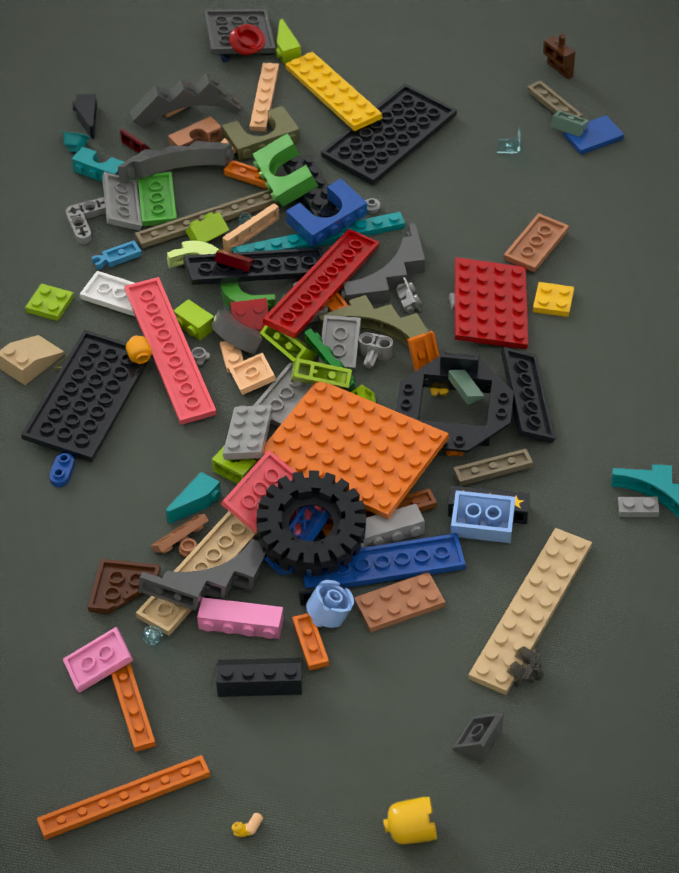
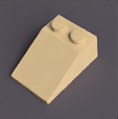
(28, 358)

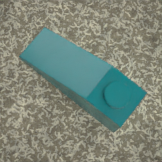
(194, 498)

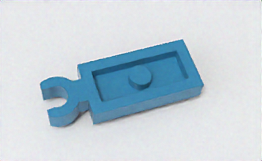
(117, 255)

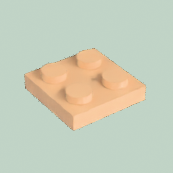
(252, 373)

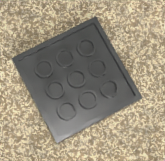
(222, 22)

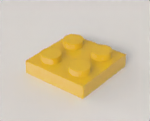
(553, 299)

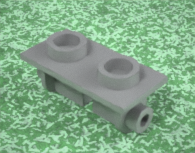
(407, 291)

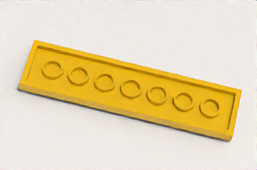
(333, 91)

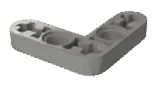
(80, 217)

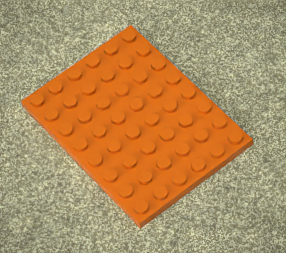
(359, 442)

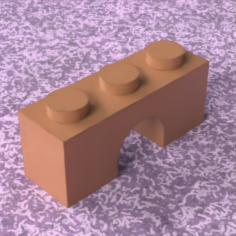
(204, 130)

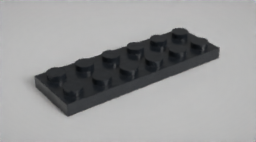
(316, 199)
(529, 396)

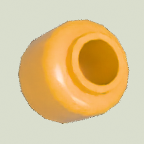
(138, 349)

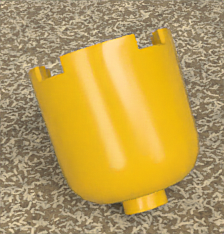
(410, 821)

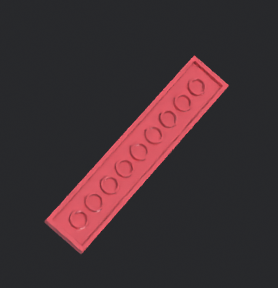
(170, 351)

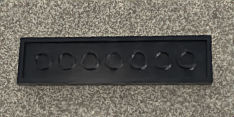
(266, 266)

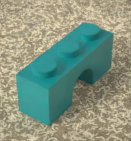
(86, 163)

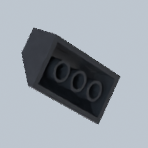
(259, 677)

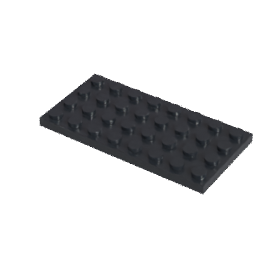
(406, 123)
(85, 397)

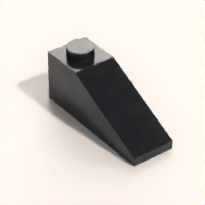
(86, 112)

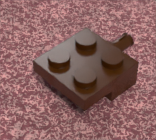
(559, 55)

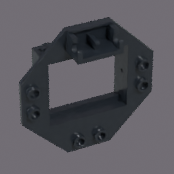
(435, 375)

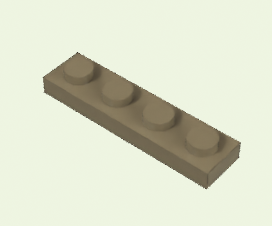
(551, 99)
(492, 467)

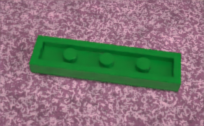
(326, 354)

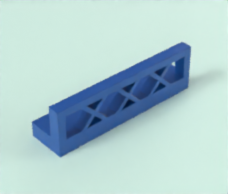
(308, 531)

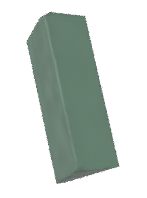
(569, 123)
(465, 386)

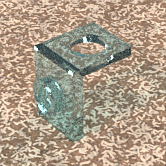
(509, 145)

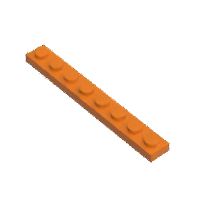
(123, 797)

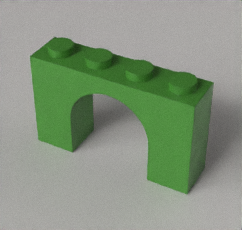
(288, 187)

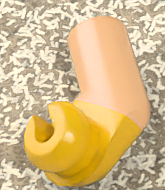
(242, 830)

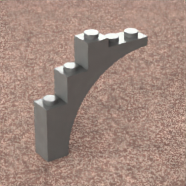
(181, 95)

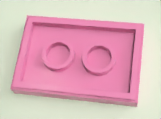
(97, 659)

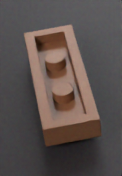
(179, 534)

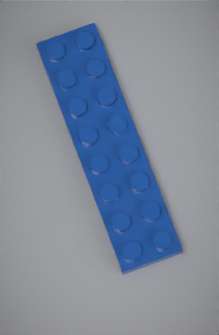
(396, 562)

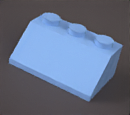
(483, 516)

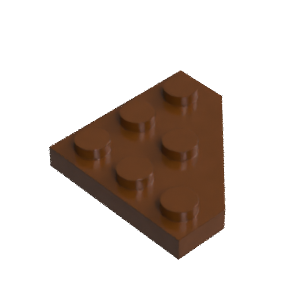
(117, 584)

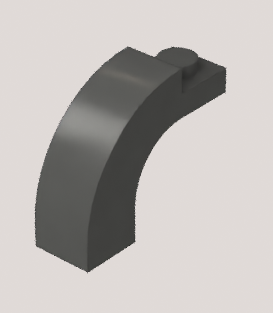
(234, 332)

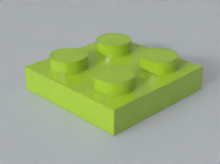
(49, 302)

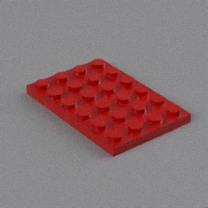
(490, 303)

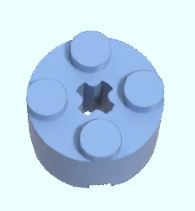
(329, 604)

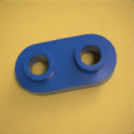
(62, 470)

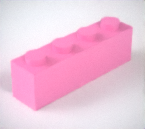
(240, 618)

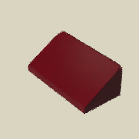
(132, 142)
(233, 260)

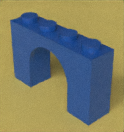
(317, 229)

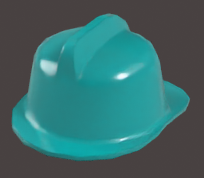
(75, 141)

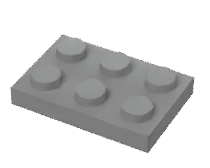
(343, 338)

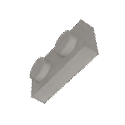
(638, 507)

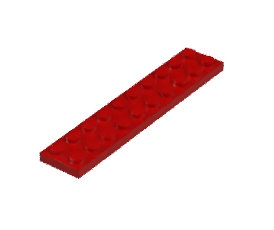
(320, 283)

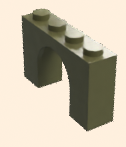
(248, 144)

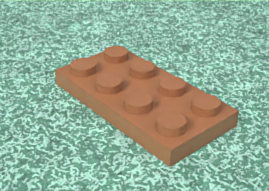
(536, 242)
(399, 602)

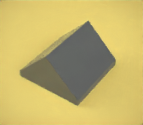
(479, 736)

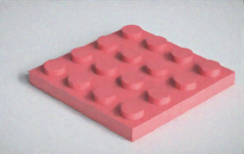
(245, 497)

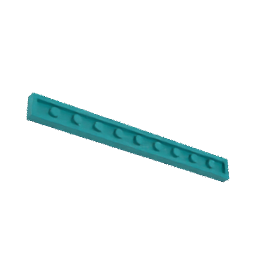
(366, 227)

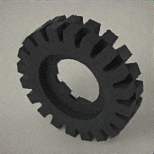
(336, 498)

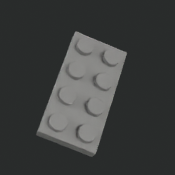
(121, 202)
(283, 395)
(248, 432)

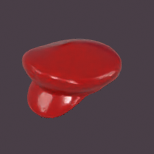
(247, 39)

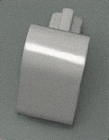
(375, 348)

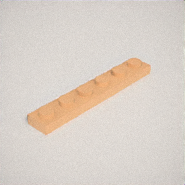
(264, 97)

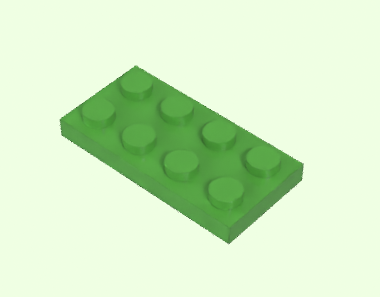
(157, 199)

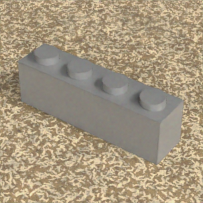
(402, 524)

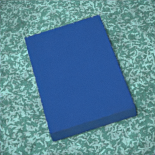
(596, 135)

